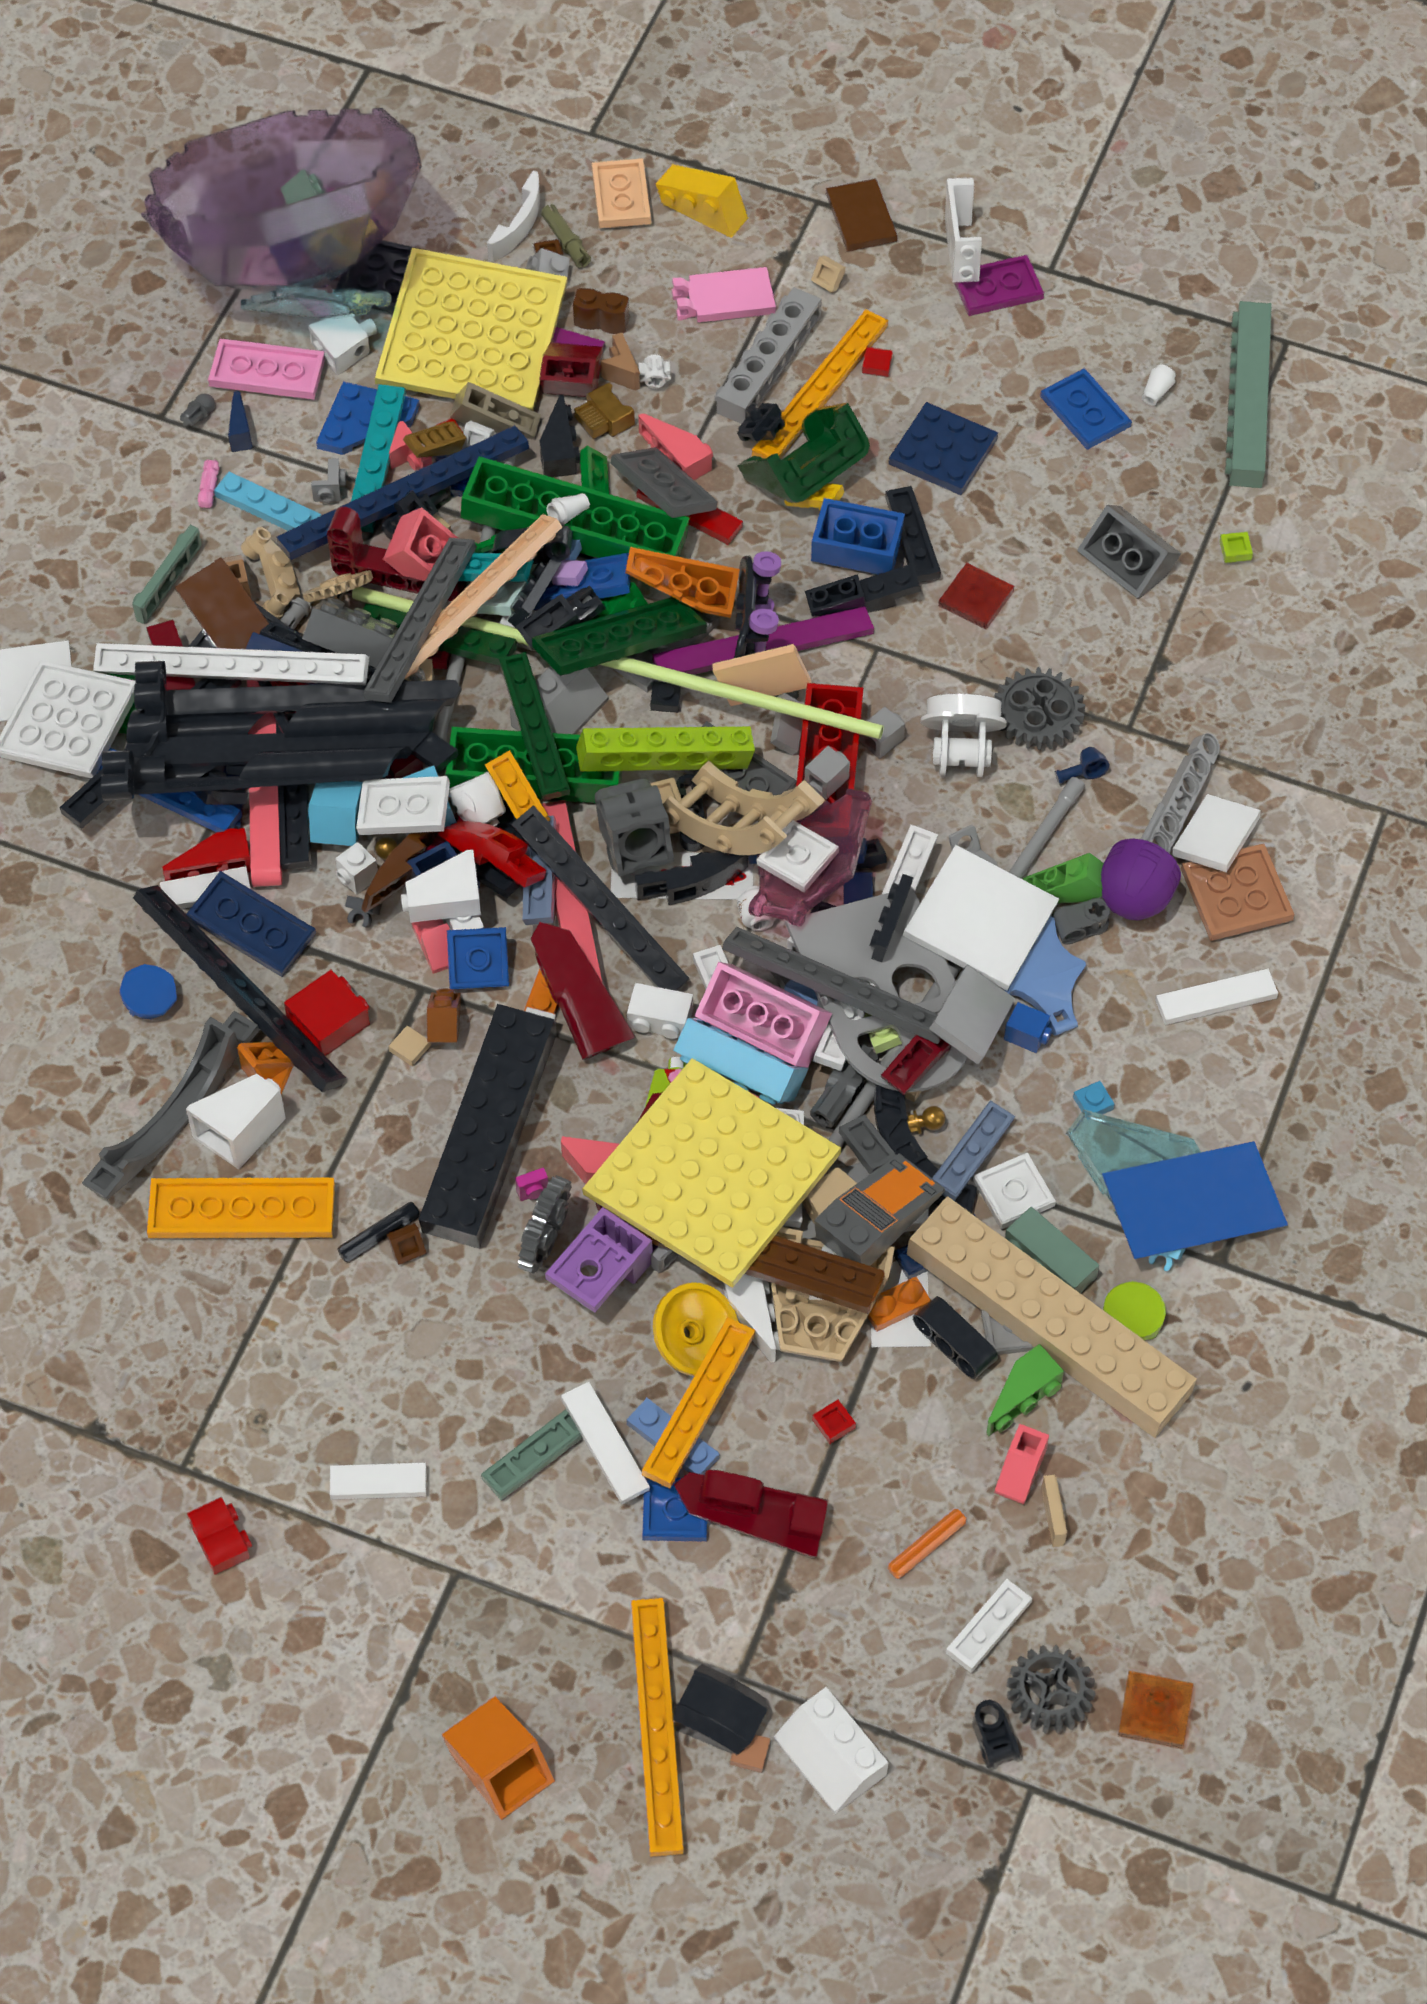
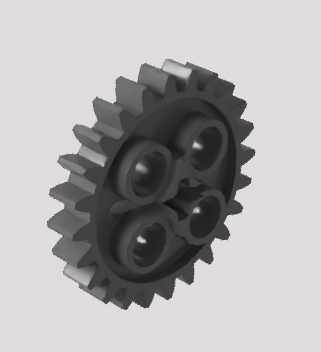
(1058, 698)
(542, 1228)

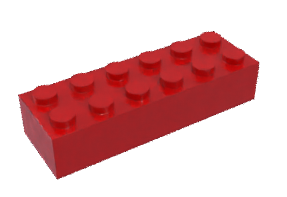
(817, 736)

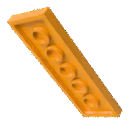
(241, 1208)

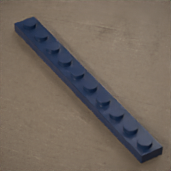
(424, 481)

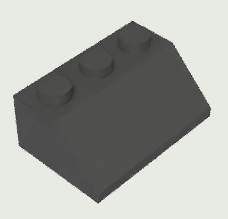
(1128, 550)

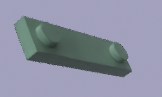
(167, 574)
(532, 1455)

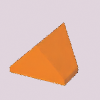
(266, 1061)

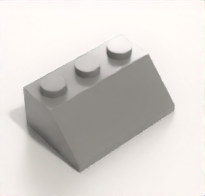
(567, 700)

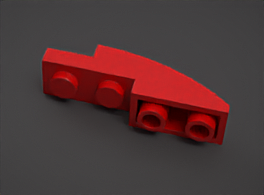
(496, 846)

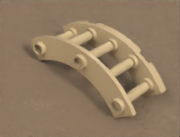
(743, 838)

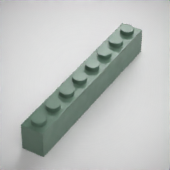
(1249, 394)

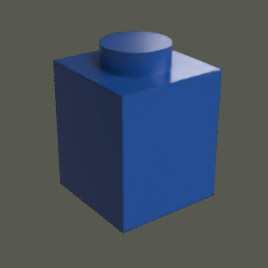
(1028, 1028)

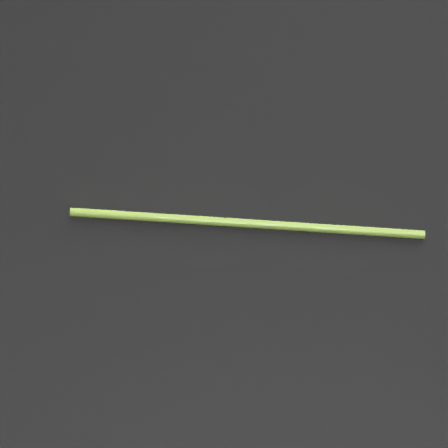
(661, 673)

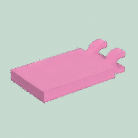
(724, 295)

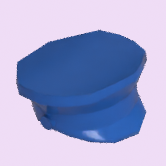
(148, 991)

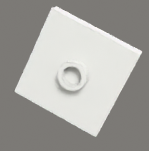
(799, 856)
(1013, 1189)

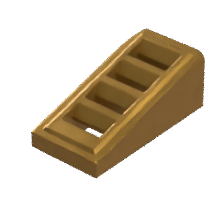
(438, 440)

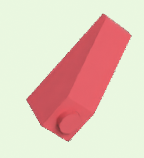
(678, 445)

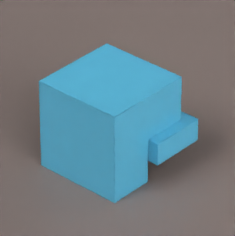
(335, 812)

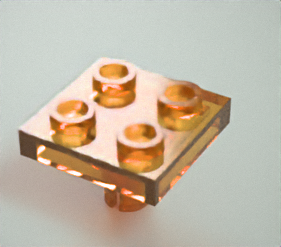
(1155, 1709)

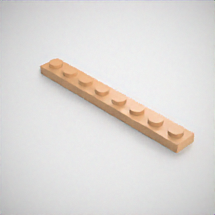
(487, 585)

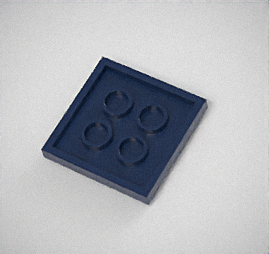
(943, 448)

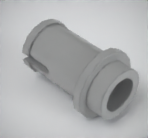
(298, 609)

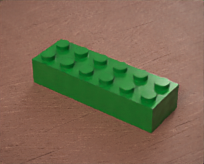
(481, 746)

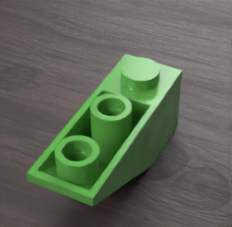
(1071, 880)
(1029, 1381)

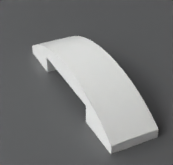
(507, 239)

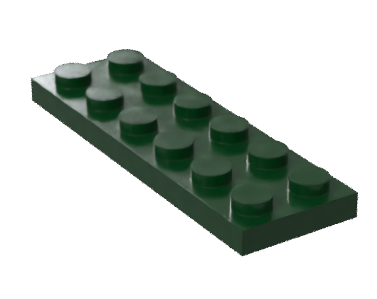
(618, 635)

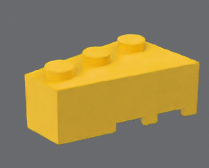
(704, 198)

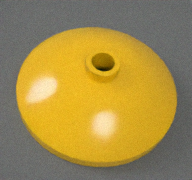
(700, 1311)

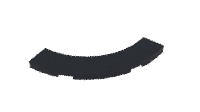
(894, 1128)

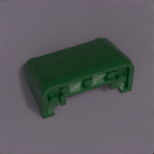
(831, 448)

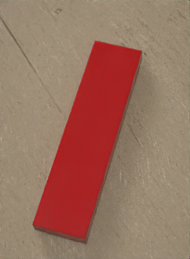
(714, 523)

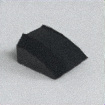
(719, 1710)

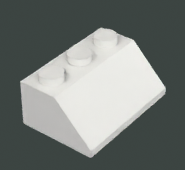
(831, 1750)

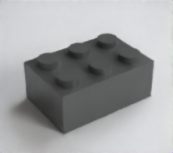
(349, 630)

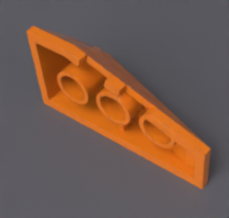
(694, 582)

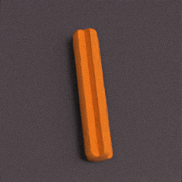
(927, 1543)

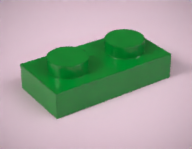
(594, 470)

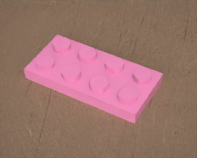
(266, 369)

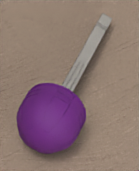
(1141, 875)

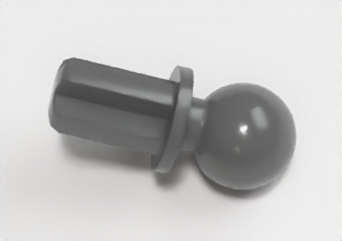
(198, 409)

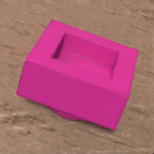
(531, 1184)

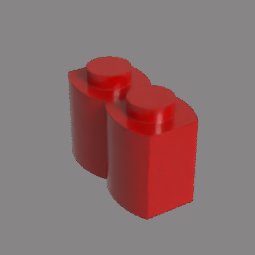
(219, 1535)

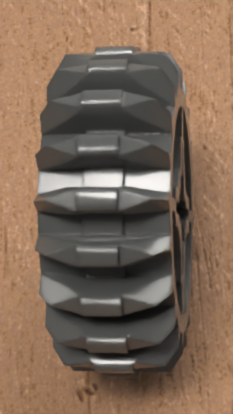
(1039, 1714)

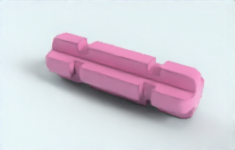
(208, 484)

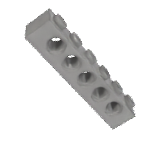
(768, 355)

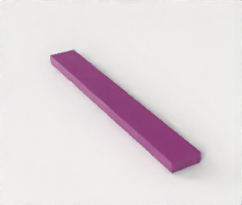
(802, 634)

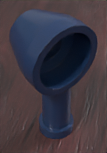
(1092, 766)

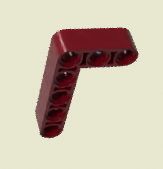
(352, 556)

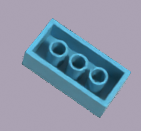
(740, 1061)

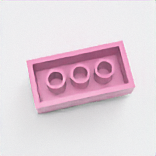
(763, 1014)

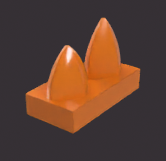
(898, 1303)

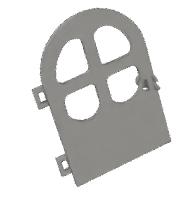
(841, 941)

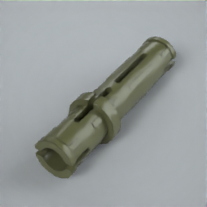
(570, 241)

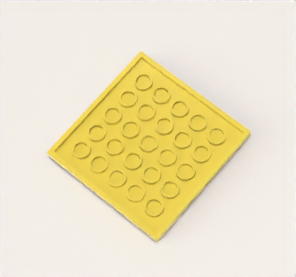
(472, 325)
(712, 1172)

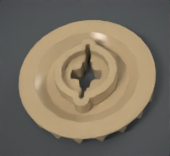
(337, 585)

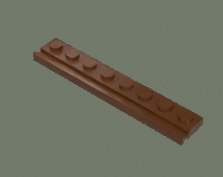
(815, 1273)

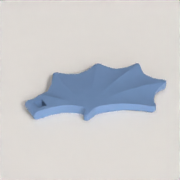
(1049, 978)

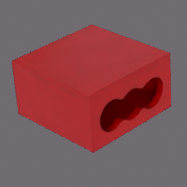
(328, 1012)

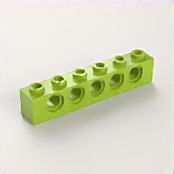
(664, 748)

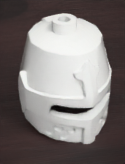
(478, 800)

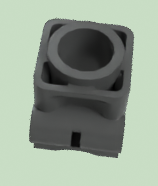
(634, 826)

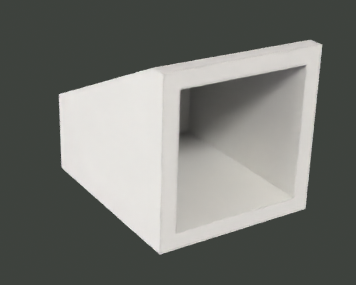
(237, 1118)

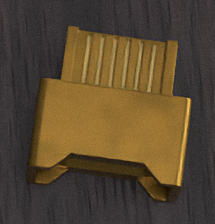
(604, 413)

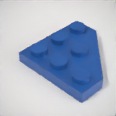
(350, 418)

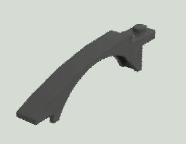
(202, 1078)

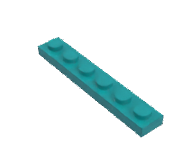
(379, 437)

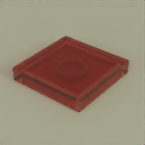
(976, 596)

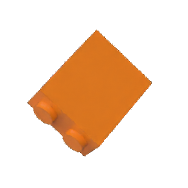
(498, 1757)

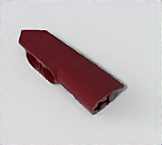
(579, 992)
(755, 1510)

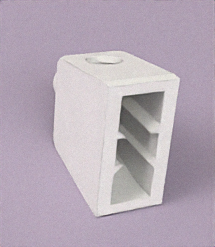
(342, 341)

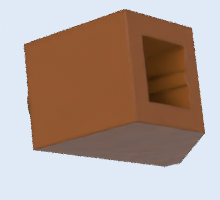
(443, 1016)

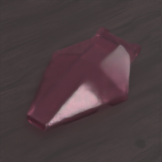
(839, 823)

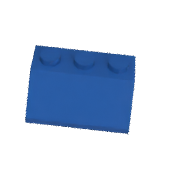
(857, 537)

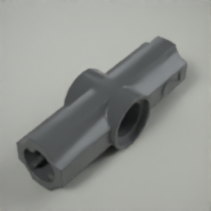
(840, 1091)

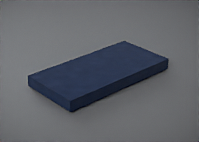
(251, 923)

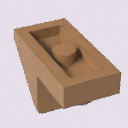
(621, 366)

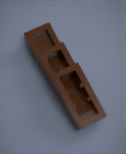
(395, 869)

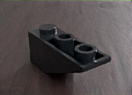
(556, 442)

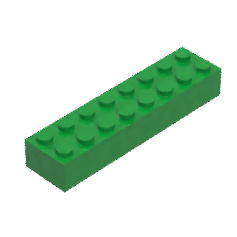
(516, 498)

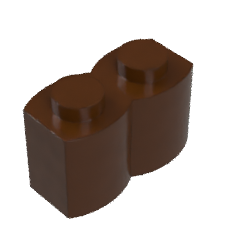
(601, 311)

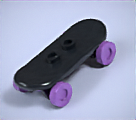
(755, 607)

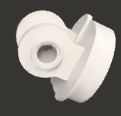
(963, 714)

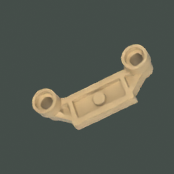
(276, 568)

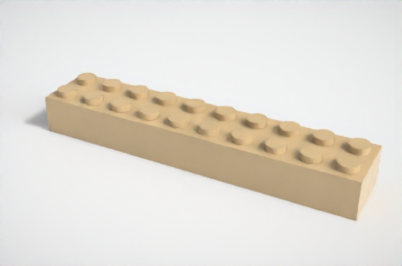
(1053, 1314)

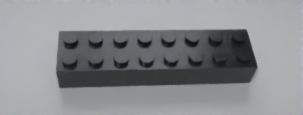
(488, 1126)

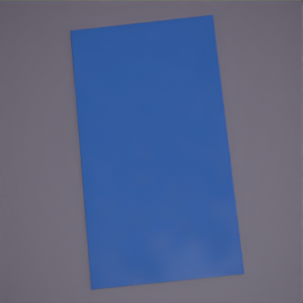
(1194, 1200)

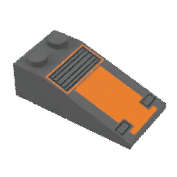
(877, 1210)

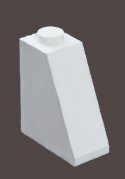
(444, 891)

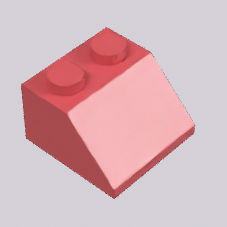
(417, 544)

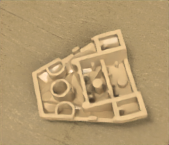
(818, 1326)

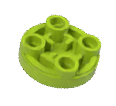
(1137, 1308)

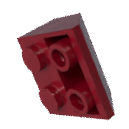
(570, 369)

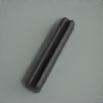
(378, 1231)

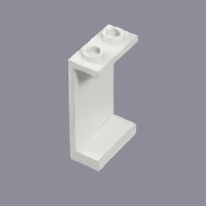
(966, 251)

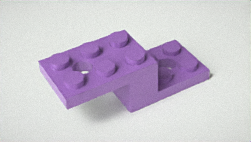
(612, 1248)

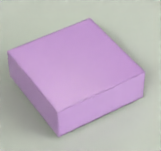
(570, 573)

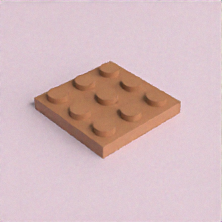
(1241, 898)

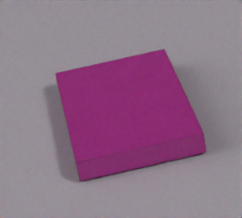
(1001, 286)

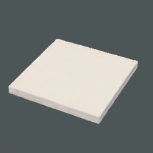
(66, 719)
(981, 917)

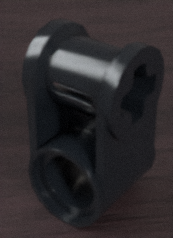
(995, 1739)

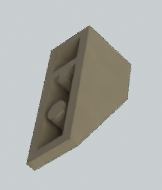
(493, 411)

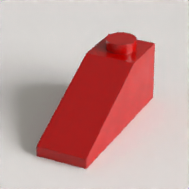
(216, 853)

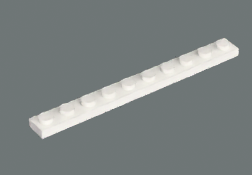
(236, 663)
(912, 862)

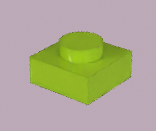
(1236, 547)

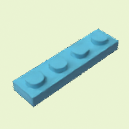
(263, 502)

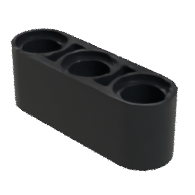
(558, 547)
(955, 1337)

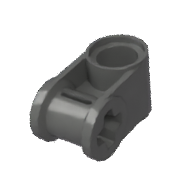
(1080, 921)

